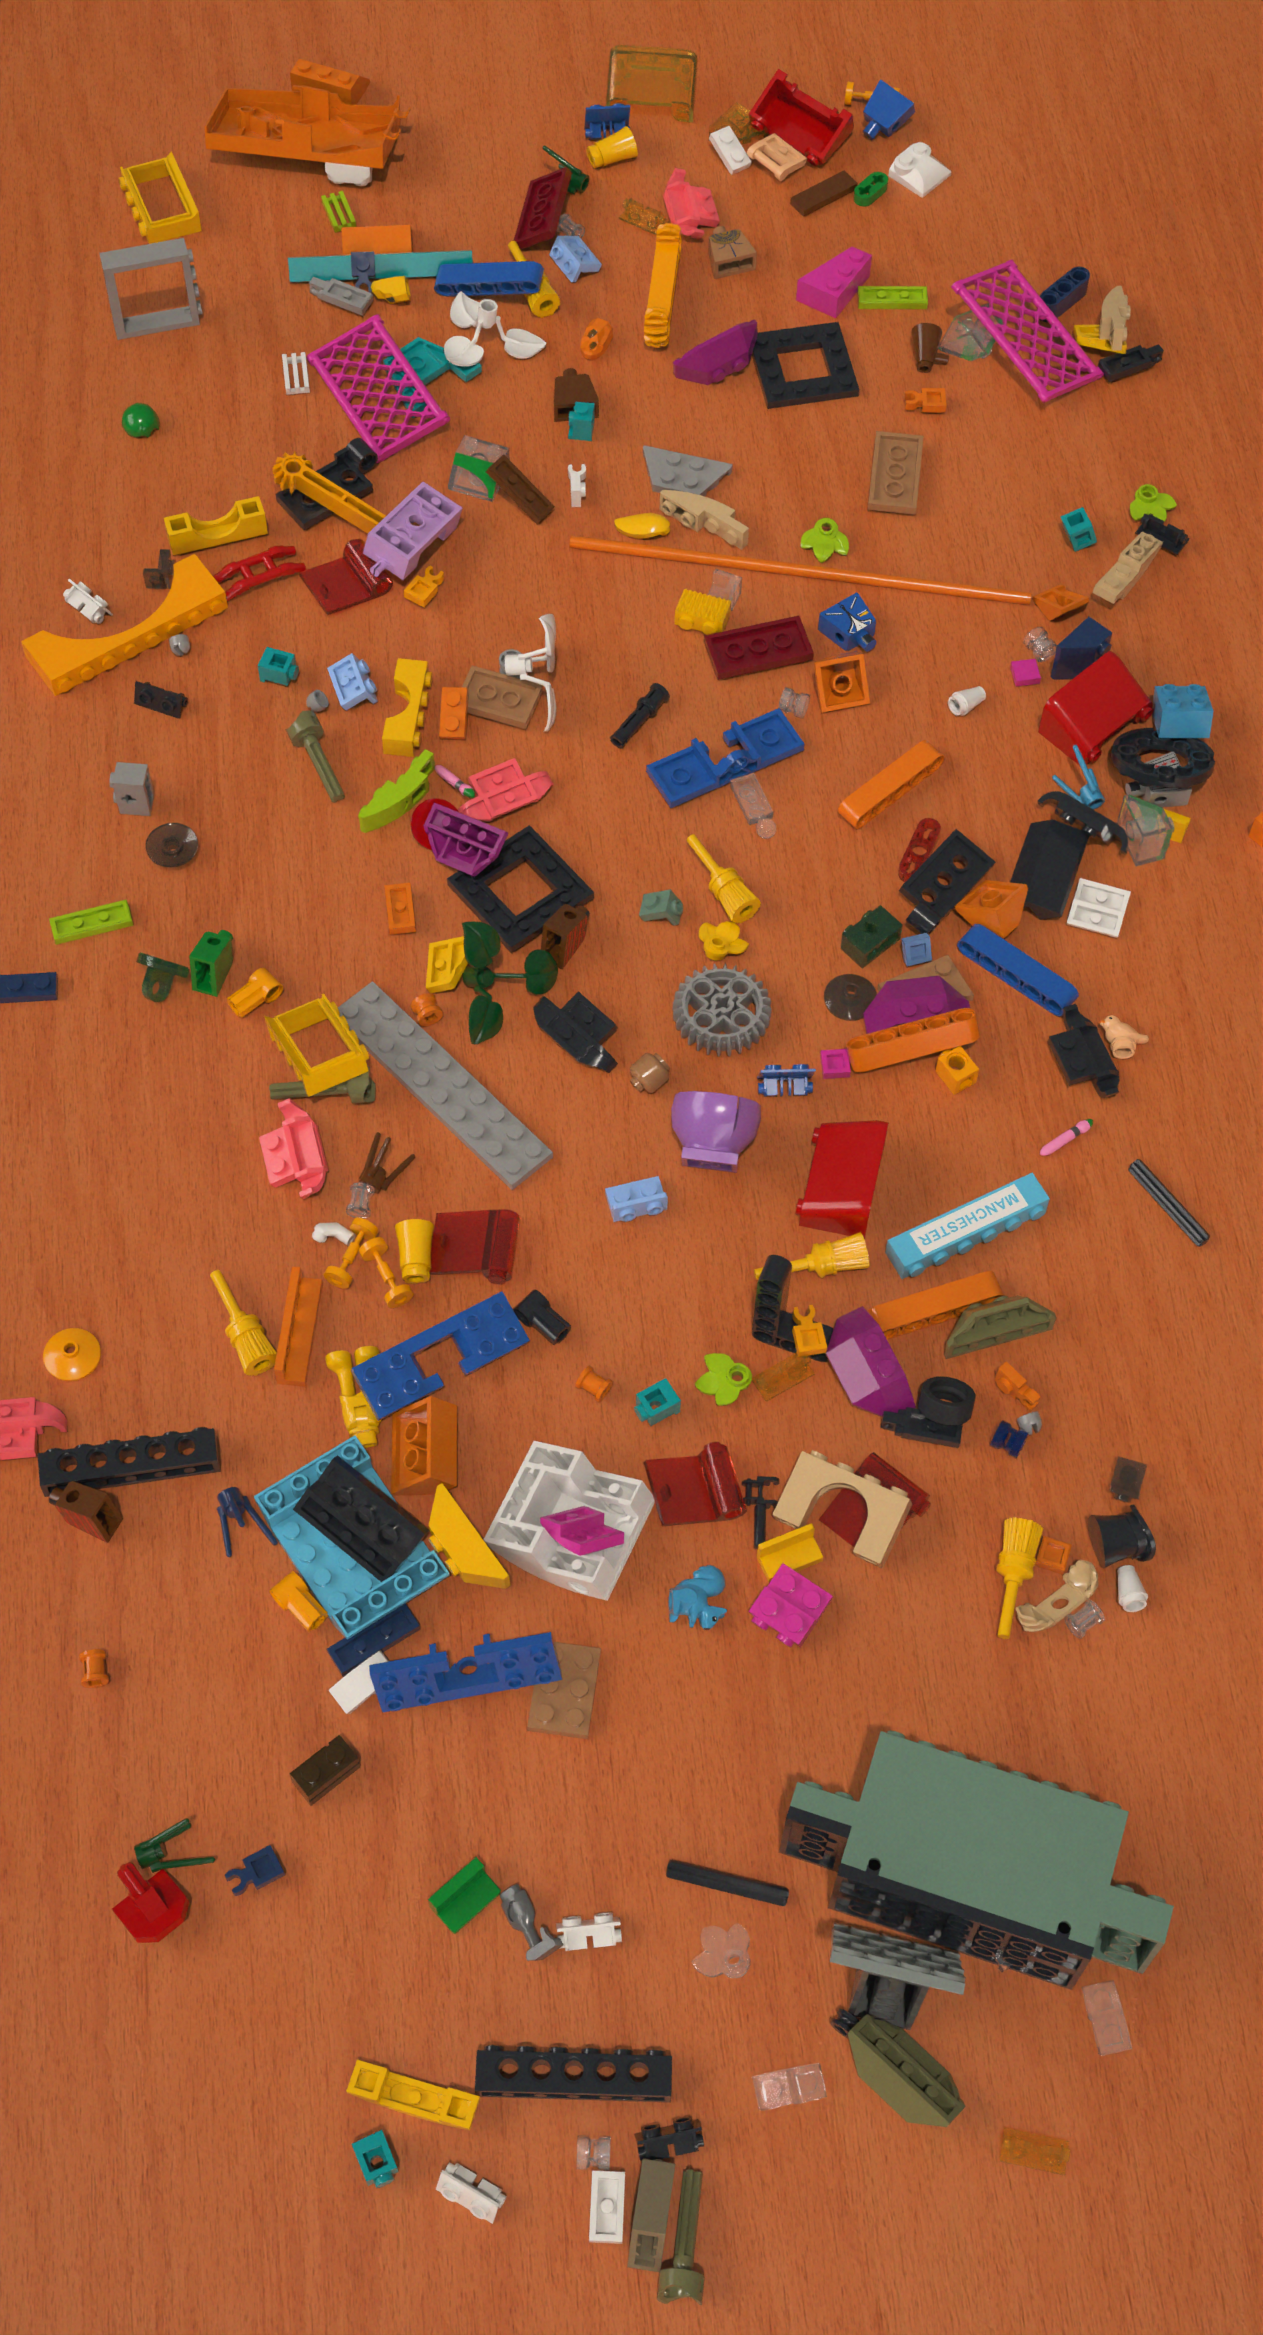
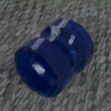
(1015, 1442)

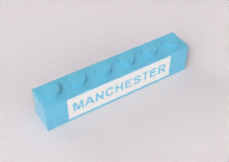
(967, 1226)

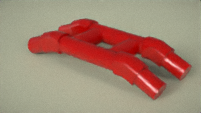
(264, 557)

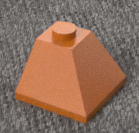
(841, 681)
(994, 906)

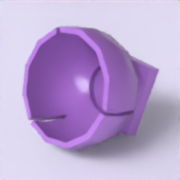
(714, 1128)

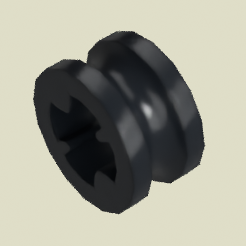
(844, 2022)

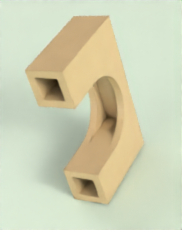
(815, 1477)

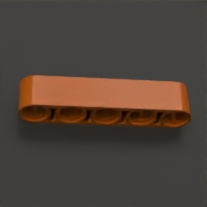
(891, 784)
(913, 1040)
(935, 1304)

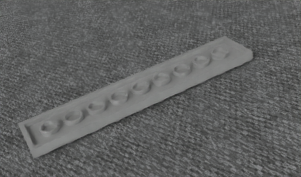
(444, 1086)

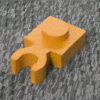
(424, 588)
(808, 1336)

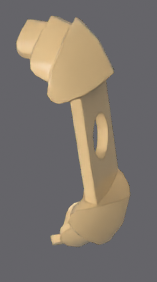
(1079, 1587)

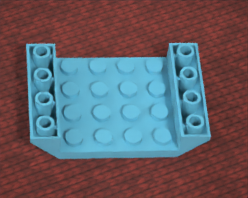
(336, 1580)

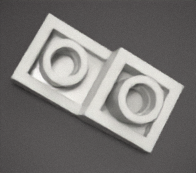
(356, 1685)

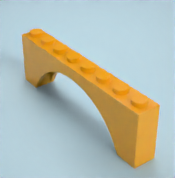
(69, 661)

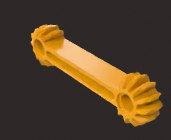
(662, 285)
(324, 491)

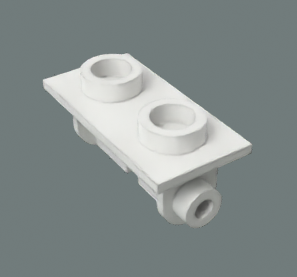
(94, 607)
(600, 1928)
(457, 2186)

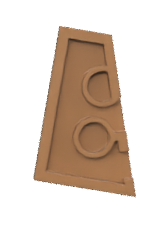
(941, 967)

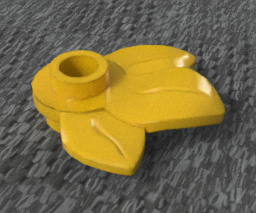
(721, 940)

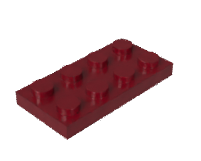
(542, 208)
(758, 647)

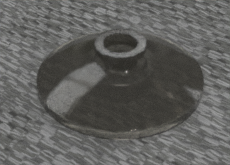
(170, 837)
(846, 1005)

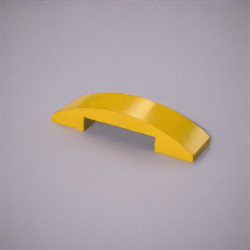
(413, 2096)

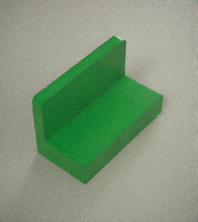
(464, 1896)

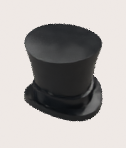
(1121, 1537)

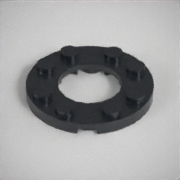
(1195, 751)

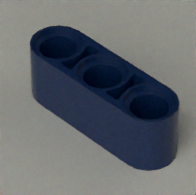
(1066, 291)

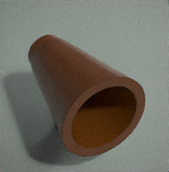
(926, 343)

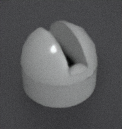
(179, 644)
(317, 701)
(1030, 1421)

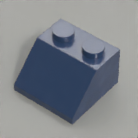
(1080, 649)

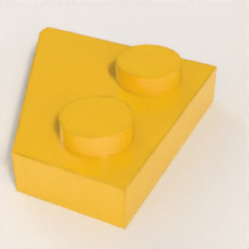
(1089, 336)
(445, 964)

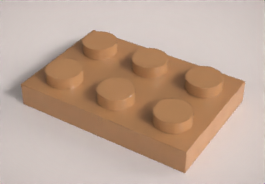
(501, 697)
(567, 1704)

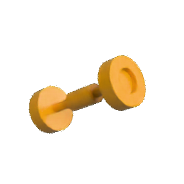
(850, 93)
(375, 1249)
(338, 1276)

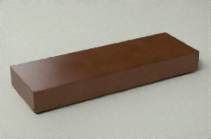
(823, 193)
(520, 489)

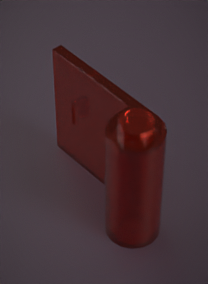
(346, 580)
(475, 1243)
(696, 1487)
(850, 1511)

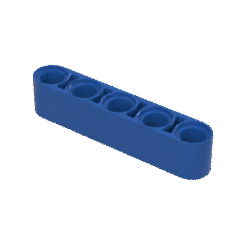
(489, 278)
(1017, 969)

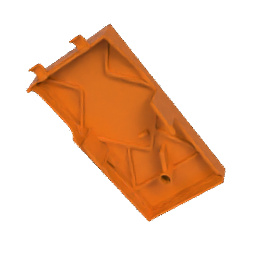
(303, 126)

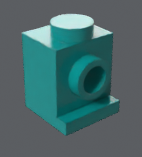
(582, 421)
(1079, 529)
(277, 666)
(661, 1395)
(375, 2147)

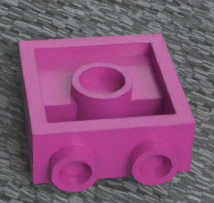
(790, 1606)

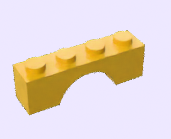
(242, 522)
(402, 731)

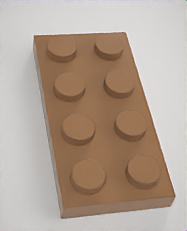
(895, 472)

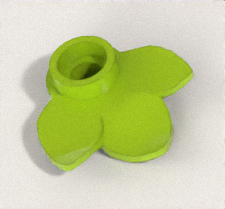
(1150, 501)
(825, 542)
(719, 1378)

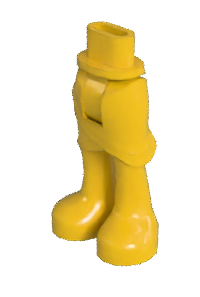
(355, 1409)

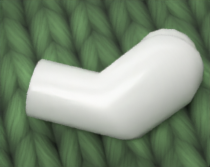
(333, 1229)

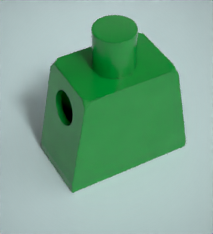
(211, 962)

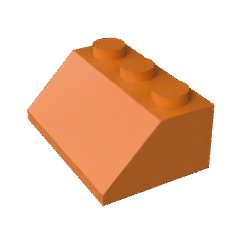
(347, 85)
(377, 239)
(424, 1447)

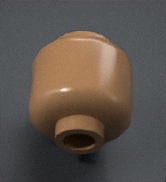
(649, 1073)

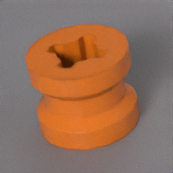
(426, 1009)

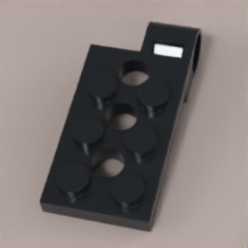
(350, 461)
(977, 863)

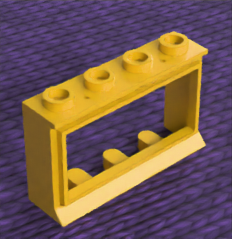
(165, 228)
(329, 1072)

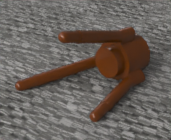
(373, 1173)

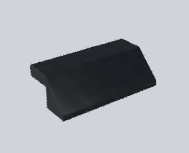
(1049, 866)
(360, 1519)

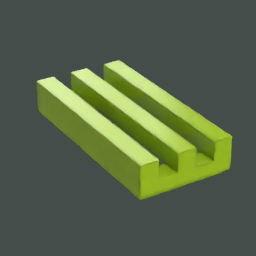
(334, 200)

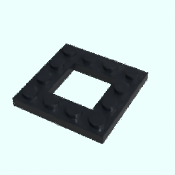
(779, 393)
(520, 929)

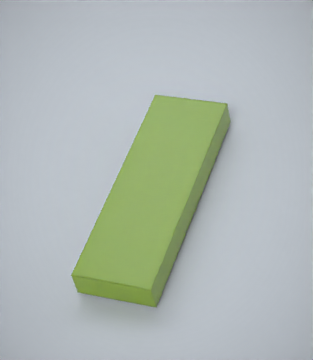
(892, 297)
(91, 922)

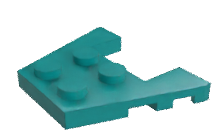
(428, 362)

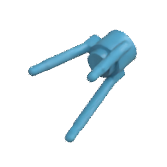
(1090, 793)

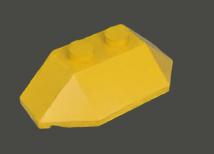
(462, 1544)

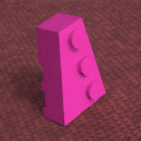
(834, 282)

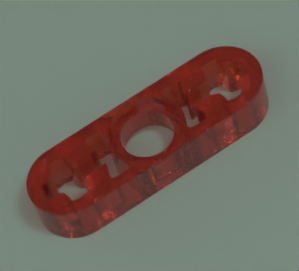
(919, 841)

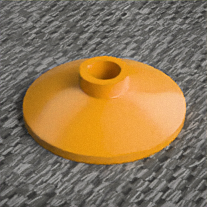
(72, 1365)

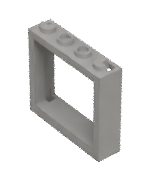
(144, 257)

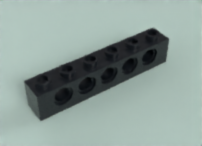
(142, 1470)
(557, 2086)

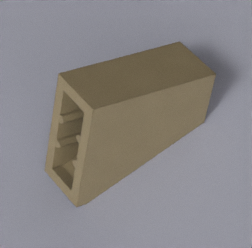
(651, 2215)

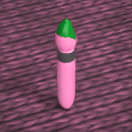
(453, 780)
(1066, 1137)

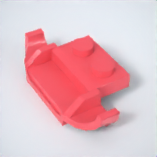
(689, 205)
(504, 790)
(295, 1151)
(22, 1422)

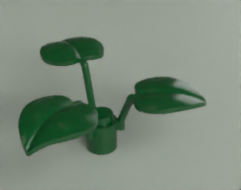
(481, 944)

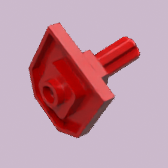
(152, 1905)

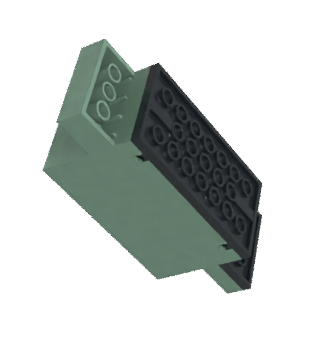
(979, 1862)

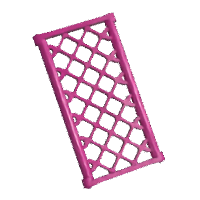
(1011, 348)
(410, 379)

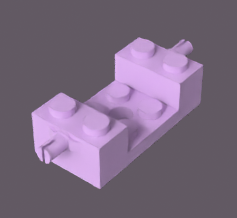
(398, 543)

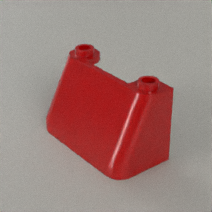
(800, 120)
(1094, 708)
(843, 1176)

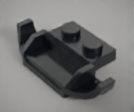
(1093, 823)
(578, 1029)
(1083, 1054)

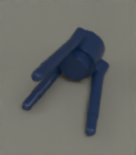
(234, 1505)

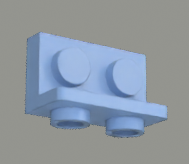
(573, 257)
(352, 681)
(636, 1199)

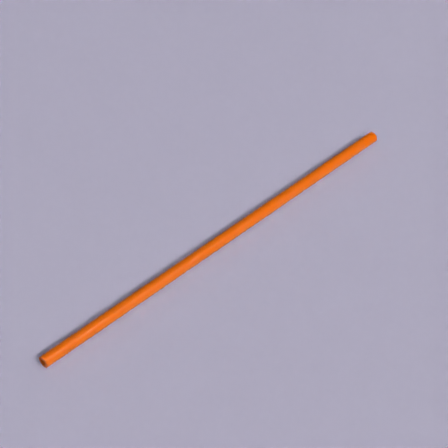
(800, 570)

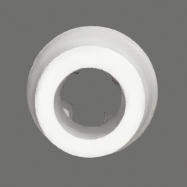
(965, 700)
(1130, 1589)

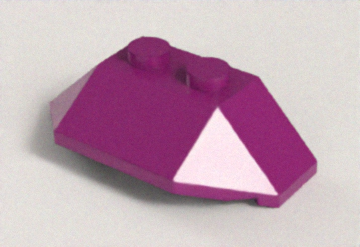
(719, 355)
(462, 840)
(910, 1001)
(867, 1365)

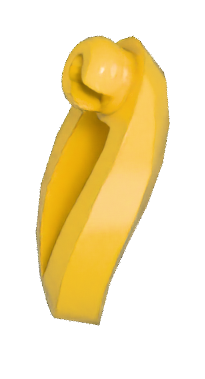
(643, 525)

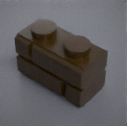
(325, 1770)

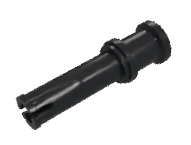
(645, 708)

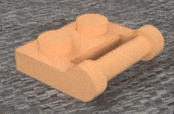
(780, 152)

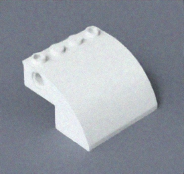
(557, 1481)

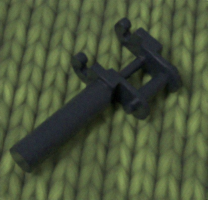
(761, 1505)

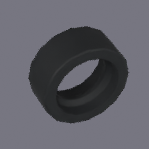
(945, 1412)

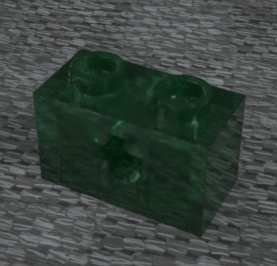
(871, 936)

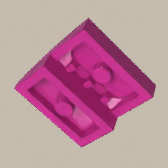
(581, 1530)

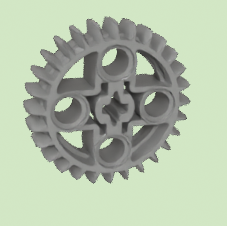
(725, 1009)

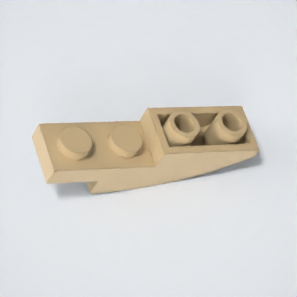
(1113, 318)
(700, 512)
(1129, 568)

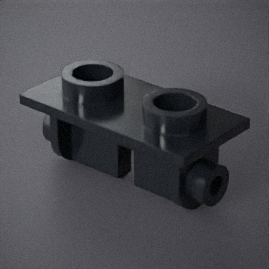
(1172, 537)
(159, 699)
(680, 2134)

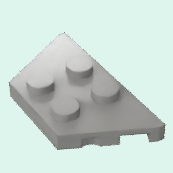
(683, 472)

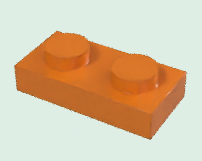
(454, 713)
(400, 908)

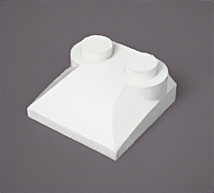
(918, 169)
(348, 174)

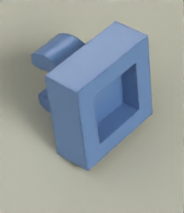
(916, 949)

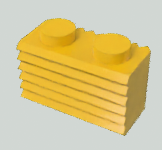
(702, 612)

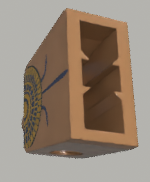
(730, 253)

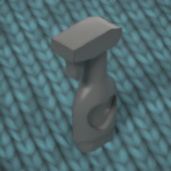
(521, 1917)

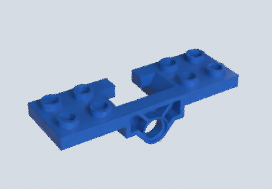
(694, 774)
(480, 1335)
(423, 1680)

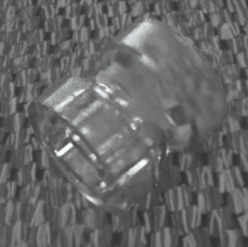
(1042, 646)
(794, 702)
(601, 2154)

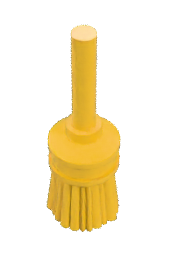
(546, 299)
(727, 886)
(831, 1257)
(245, 1333)
(1016, 1564)

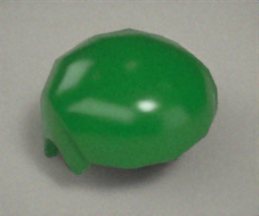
(140, 420)

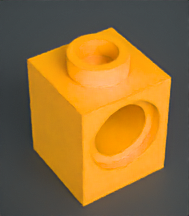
(956, 1079)

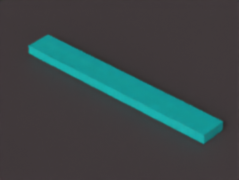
(386, 265)

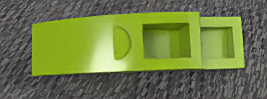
(397, 799)

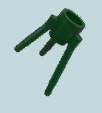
(578, 181)
(152, 1851)

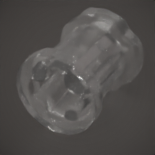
(569, 227)
(360, 1200)
(1084, 1619)

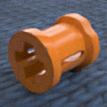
(594, 1383)
(93, 1668)

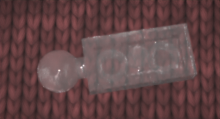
(754, 804)

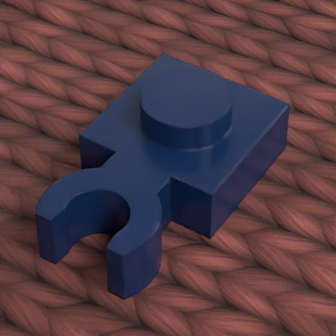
(363, 267)
(260, 1869)

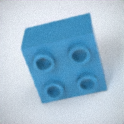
(1182, 711)

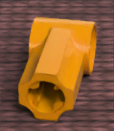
(260, 987)
(294, 1596)

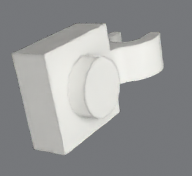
(577, 487)

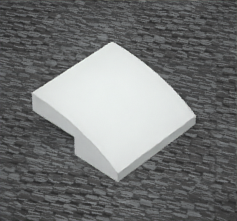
(1098, 908)

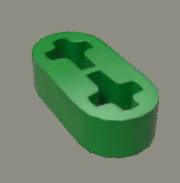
(867, 187)

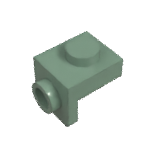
(661, 905)

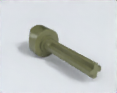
(306, 733)
(354, 1087)
(682, 2280)

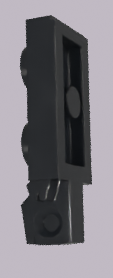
(1133, 361)
(915, 1426)

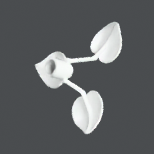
(469, 312)
(523, 663)

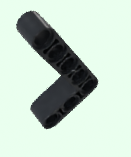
(771, 1321)

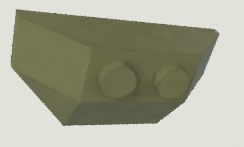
(998, 1323)
(904, 2073)

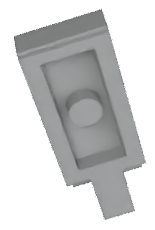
(341, 294)

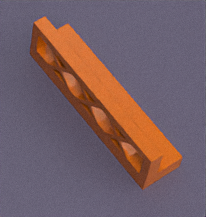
(297, 1329)

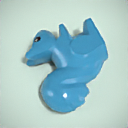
(692, 1596)

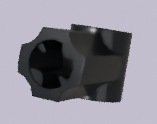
(537, 1312)

